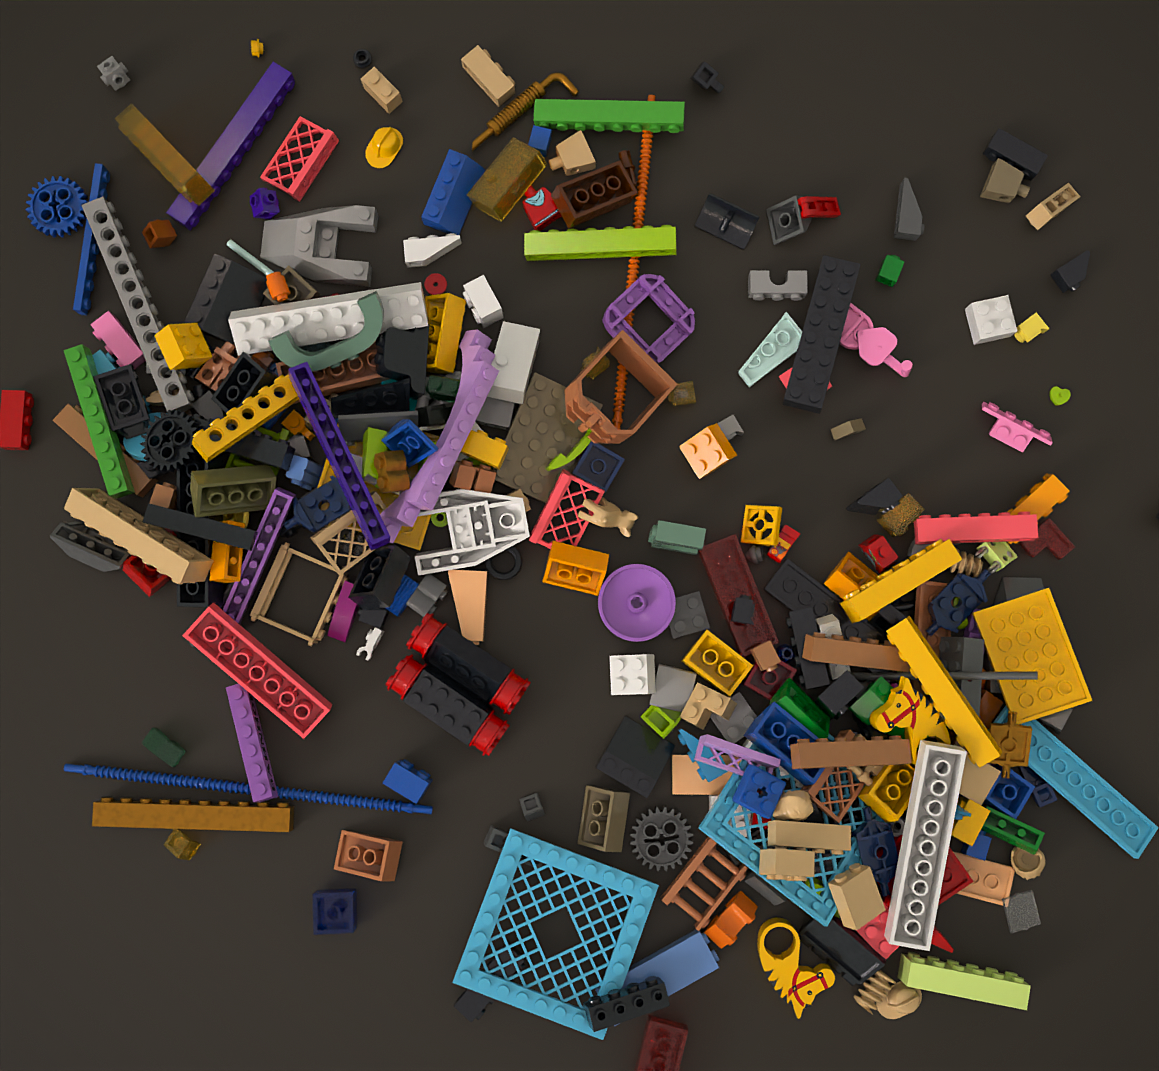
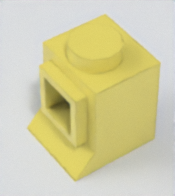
(1030, 328)

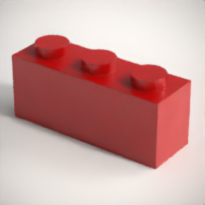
(15, 419)

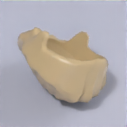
(793, 806)
(1027, 864)

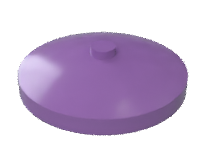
(636, 602)

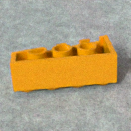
(1042, 498)

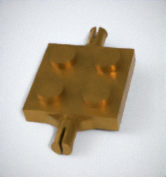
(1013, 741)

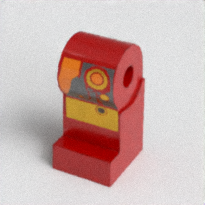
(785, 540)

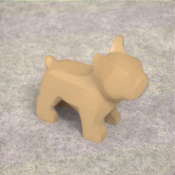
(608, 516)

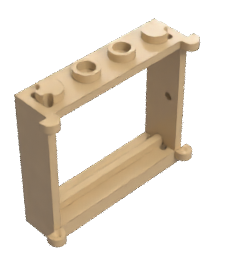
(272, 583)

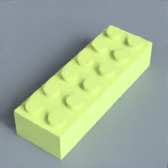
(964, 980)

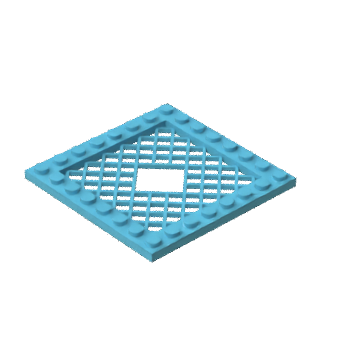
(716, 826)
(521, 996)

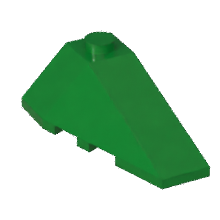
(871, 699)

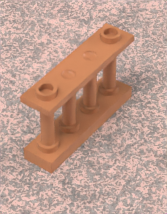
(684, 880)

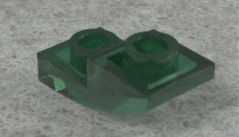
(163, 748)

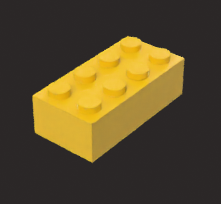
(889, 791)

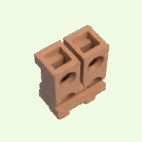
(217, 367)

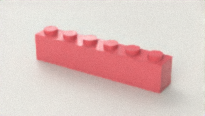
(976, 529)

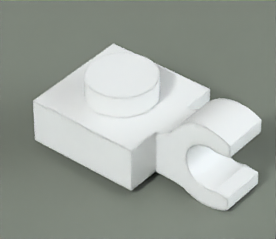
(373, 639)

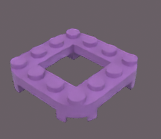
(667, 301)

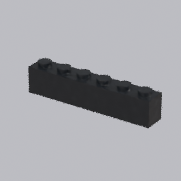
(254, 447)

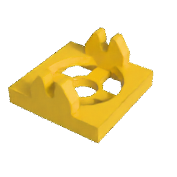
(750, 511)

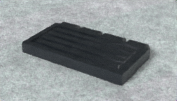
(843, 949)

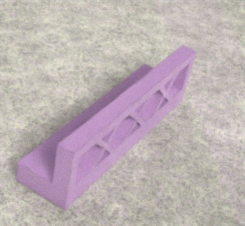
(732, 750)

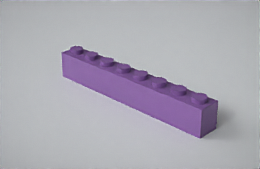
(257, 558)

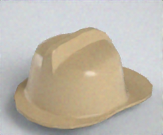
(899, 1001)

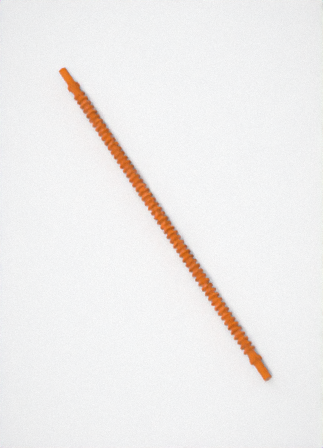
(617, 419)

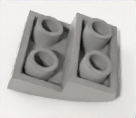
(672, 688)

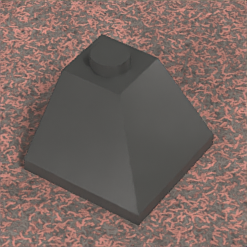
(786, 220)

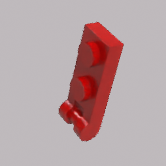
(819, 207)

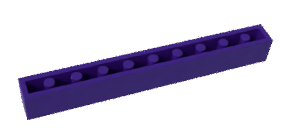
(236, 140)
(339, 456)

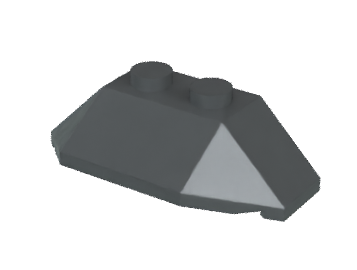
(89, 546)

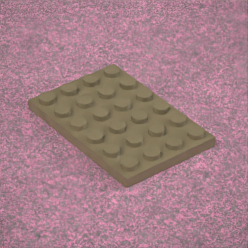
(536, 438)

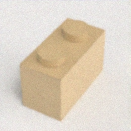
(381, 90)

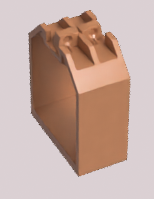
(641, 367)

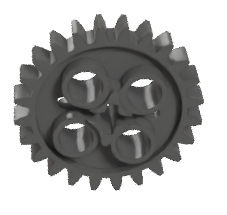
(663, 856)

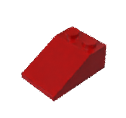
(145, 575)

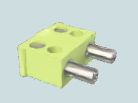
(997, 554)

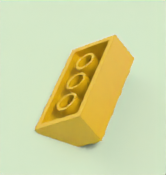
(445, 325)

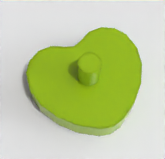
(1059, 396)

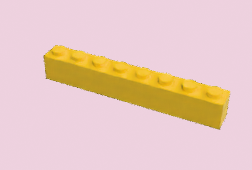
(944, 692)

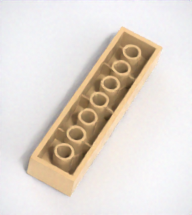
(146, 541)

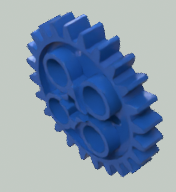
(40, 210)

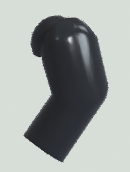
(903, 606)

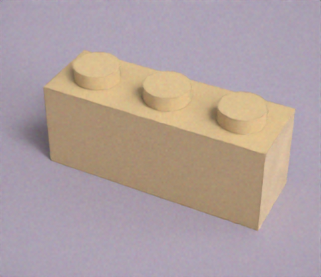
(488, 75)

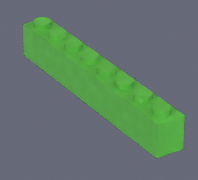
(609, 115)
(103, 439)

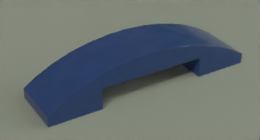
(1043, 792)

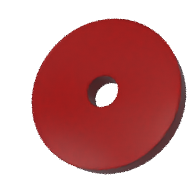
(435, 278)

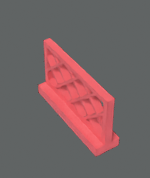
(311, 164)
(553, 503)

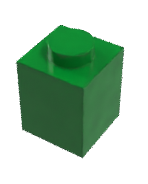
(890, 270)

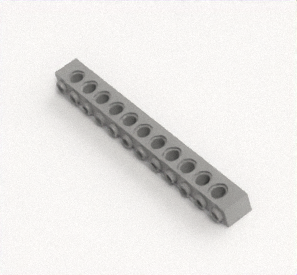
(95, 212)

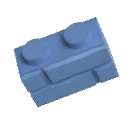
(304, 472)

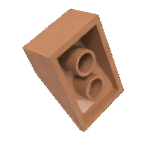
(368, 855)

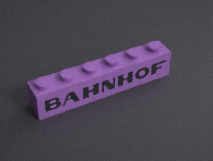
(252, 744)

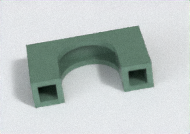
(677, 537)

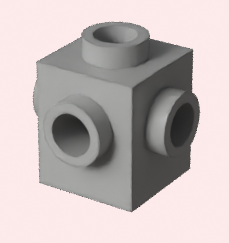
(113, 73)

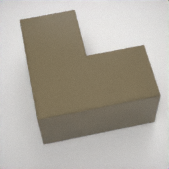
(848, 428)

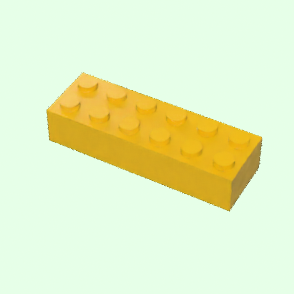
(904, 578)

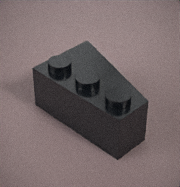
(839, 695)

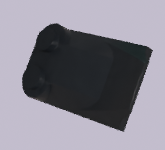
(123, 401)

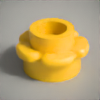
(256, 48)

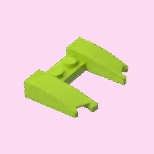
(372, 445)

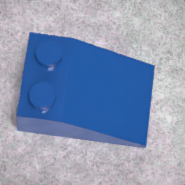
(411, 440)

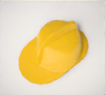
(384, 147)

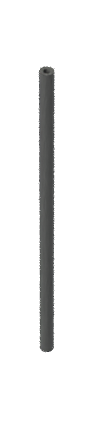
(1024, 675)

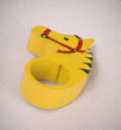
(914, 712)
(792, 982)

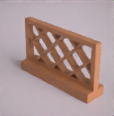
(823, 780)

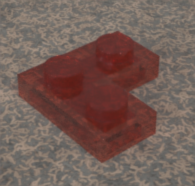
(1050, 537)

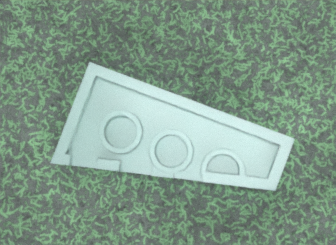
(774, 350)

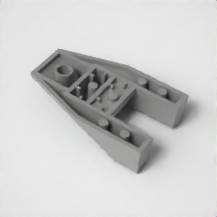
(311, 240)

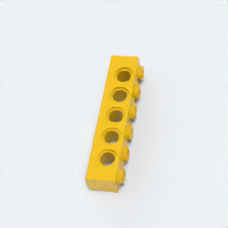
(209, 449)

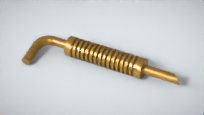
(520, 105)

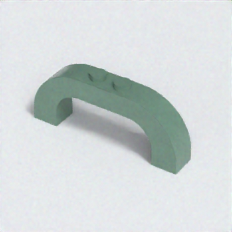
(292, 355)

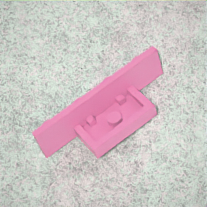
(1013, 431)

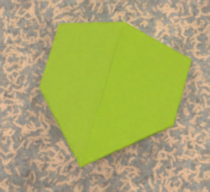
(661, 719)

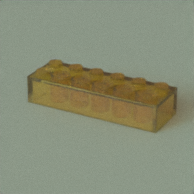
(163, 155)

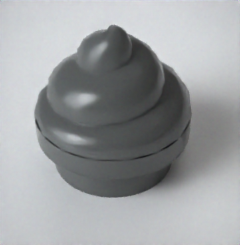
(755, 554)

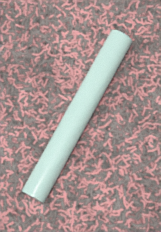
(247, 256)

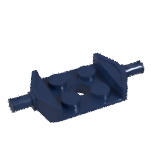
(308, 509)
(970, 595)
(869, 837)

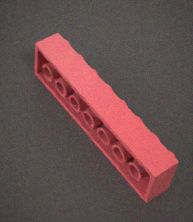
(258, 670)

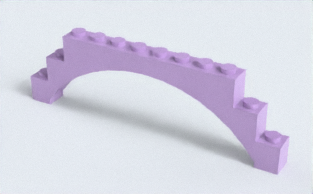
(473, 390)

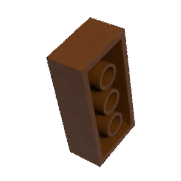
(594, 194)

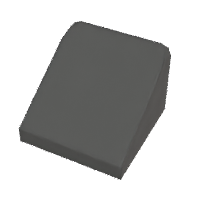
(532, 807)

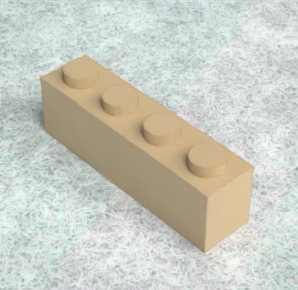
(809, 836)

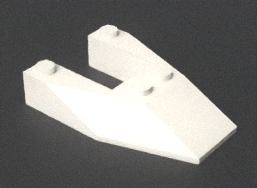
(478, 527)

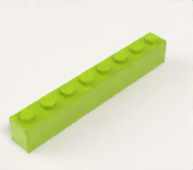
(600, 243)

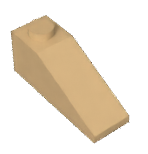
(1052, 206)

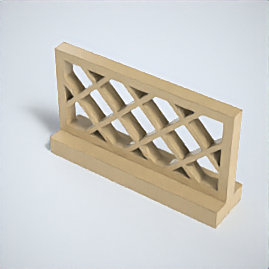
(335, 528)

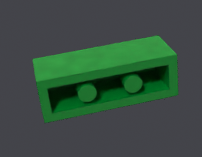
(1013, 831)

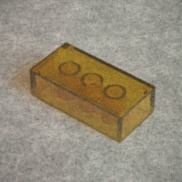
(507, 179)

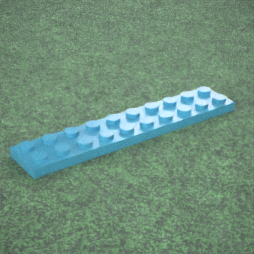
(1086, 790)

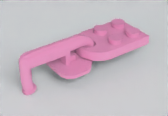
(872, 342)

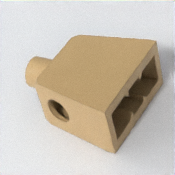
(573, 155)

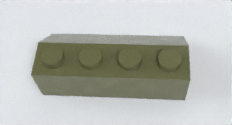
(231, 490)

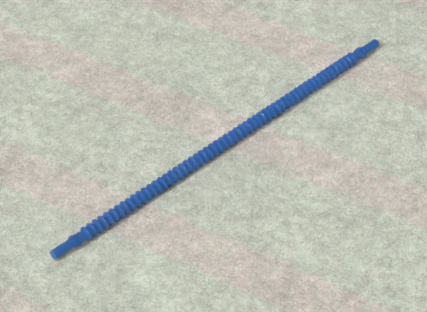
(237, 787)

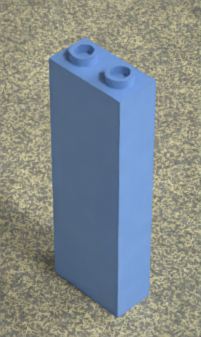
(676, 963)

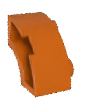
(725, 927)

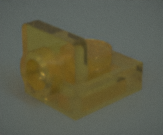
(181, 845)

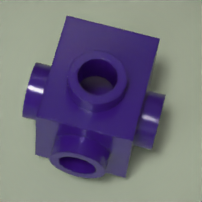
(264, 203)

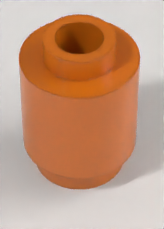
(277, 286)

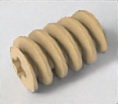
(968, 564)
(874, 990)

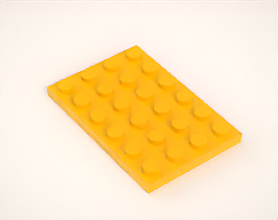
(1031, 637)

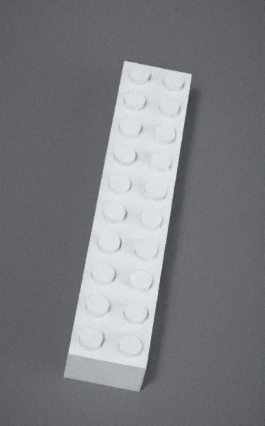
(325, 318)
(925, 845)

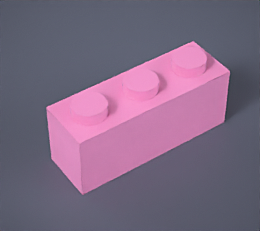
(118, 340)

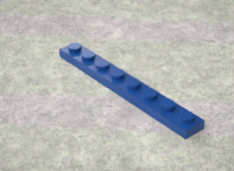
(90, 247)

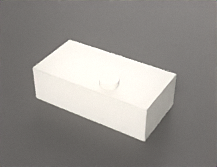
(514, 360)

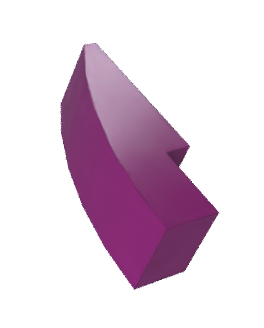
(343, 614)

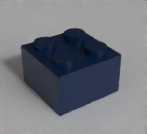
(598, 465)

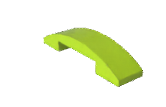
(561, 460)

